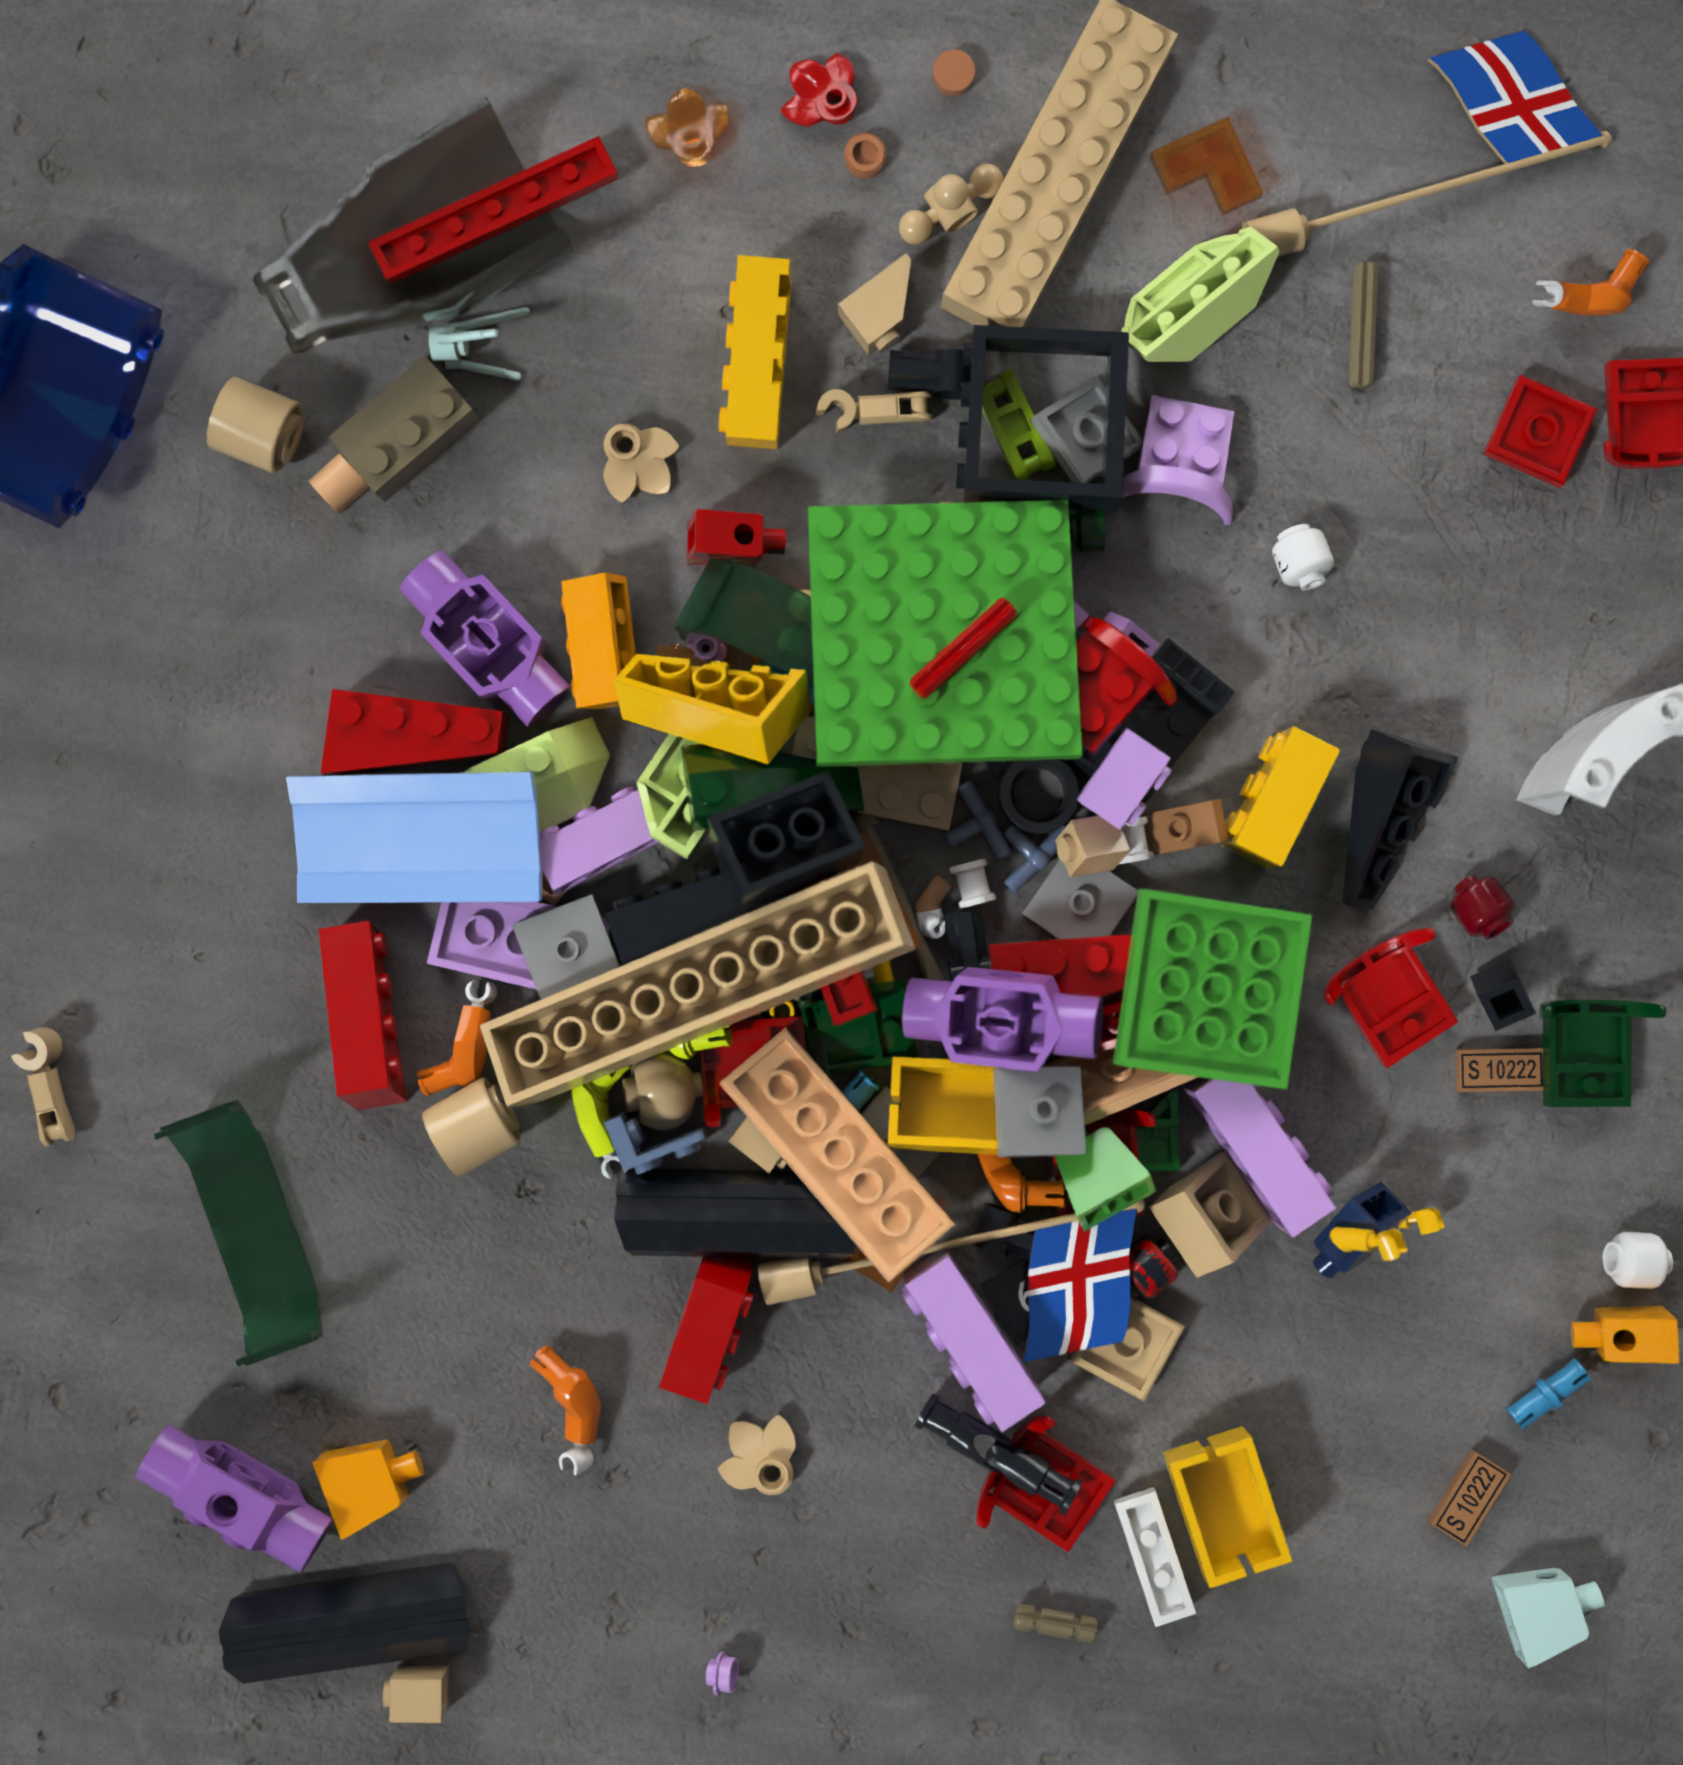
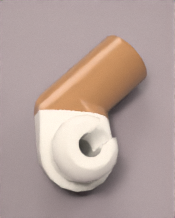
(929, 910)

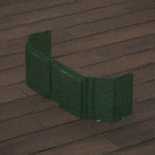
(752, 615)
(250, 1229)

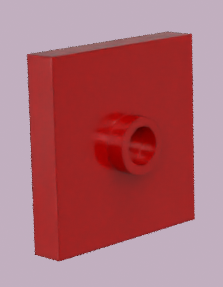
(1540, 431)

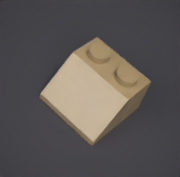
(1211, 1215)

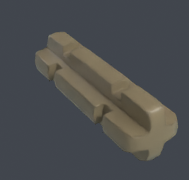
(1055, 1623)

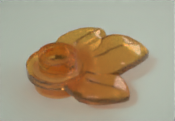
(687, 122)

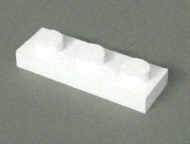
(1154, 1557)

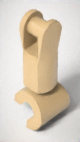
(875, 408)
(46, 1085)

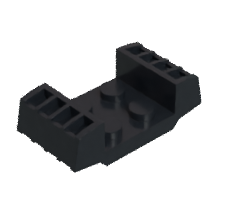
(1169, 728)

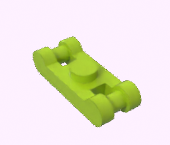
(1013, 427)

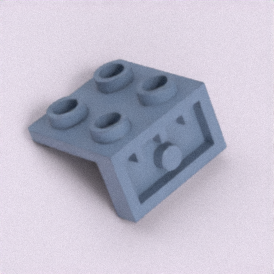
(628, 1136)

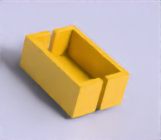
(1279, 796)
(942, 1106)
(1227, 1506)

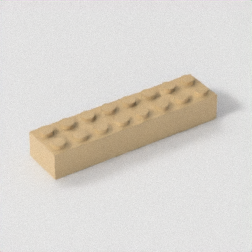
(1059, 168)

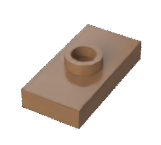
(1186, 827)

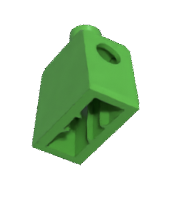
(1103, 1178)

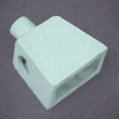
(1545, 1612)

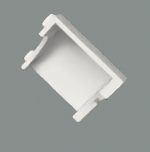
(1601, 750)

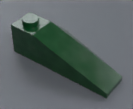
(726, 780)

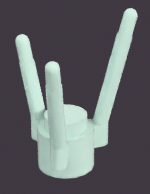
(452, 341)

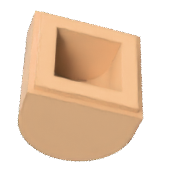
(338, 483)

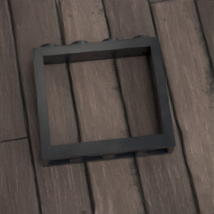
(1047, 341)

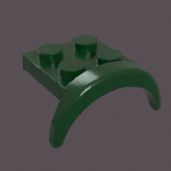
(863, 1041)
(1589, 1051)

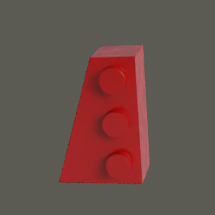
(708, 1327)

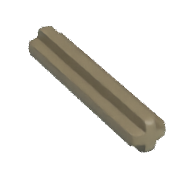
(1363, 325)

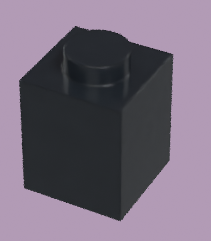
(1502, 995)

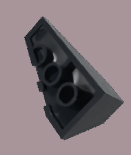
(1390, 794)

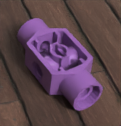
(484, 638)
(1003, 1018)
(235, 1497)

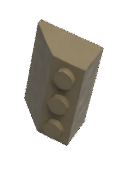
(404, 428)

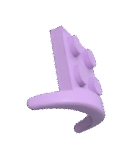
(1184, 454)

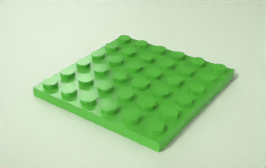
(899, 589)

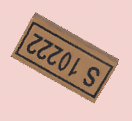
(1499, 1069)
(1469, 1497)

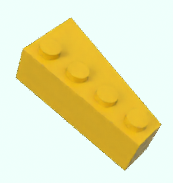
(757, 352)
(715, 705)

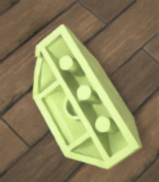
(1200, 297)
(564, 766)
(666, 800)

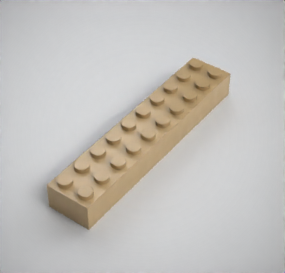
(697, 986)

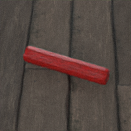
(962, 648)

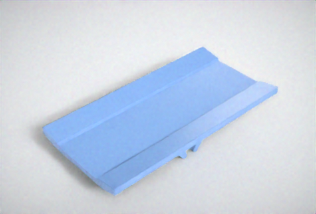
(417, 837)

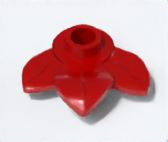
(817, 88)

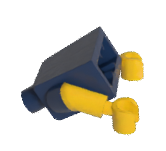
(1368, 1224)

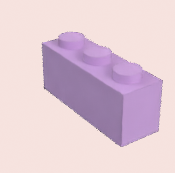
(595, 841)

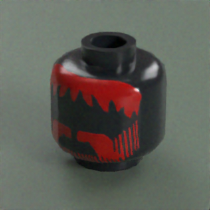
(1151, 1267)

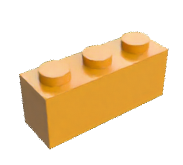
(598, 636)

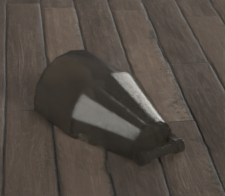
(340, 274)

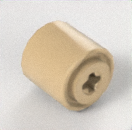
(255, 425)
(472, 1126)

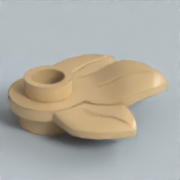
(641, 466)
(755, 1451)

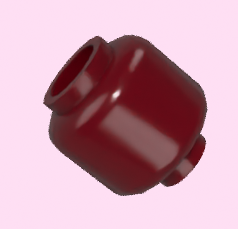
(1482, 906)

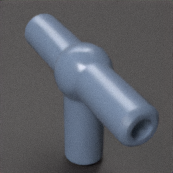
(982, 820)
(1036, 856)

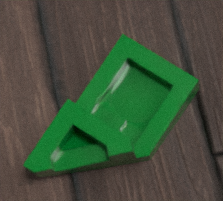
(1159, 1144)

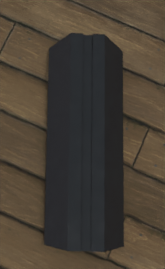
(725, 1215)
(344, 1623)

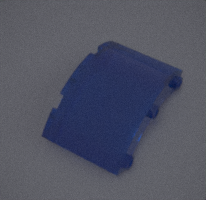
(67, 380)

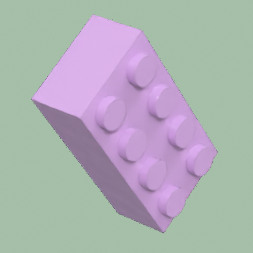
(1263, 1152)
(970, 1334)

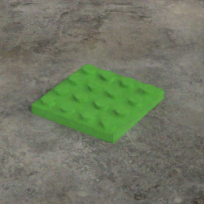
(1212, 989)

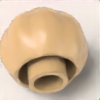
(662, 1091)

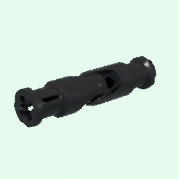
(1019, 1466)

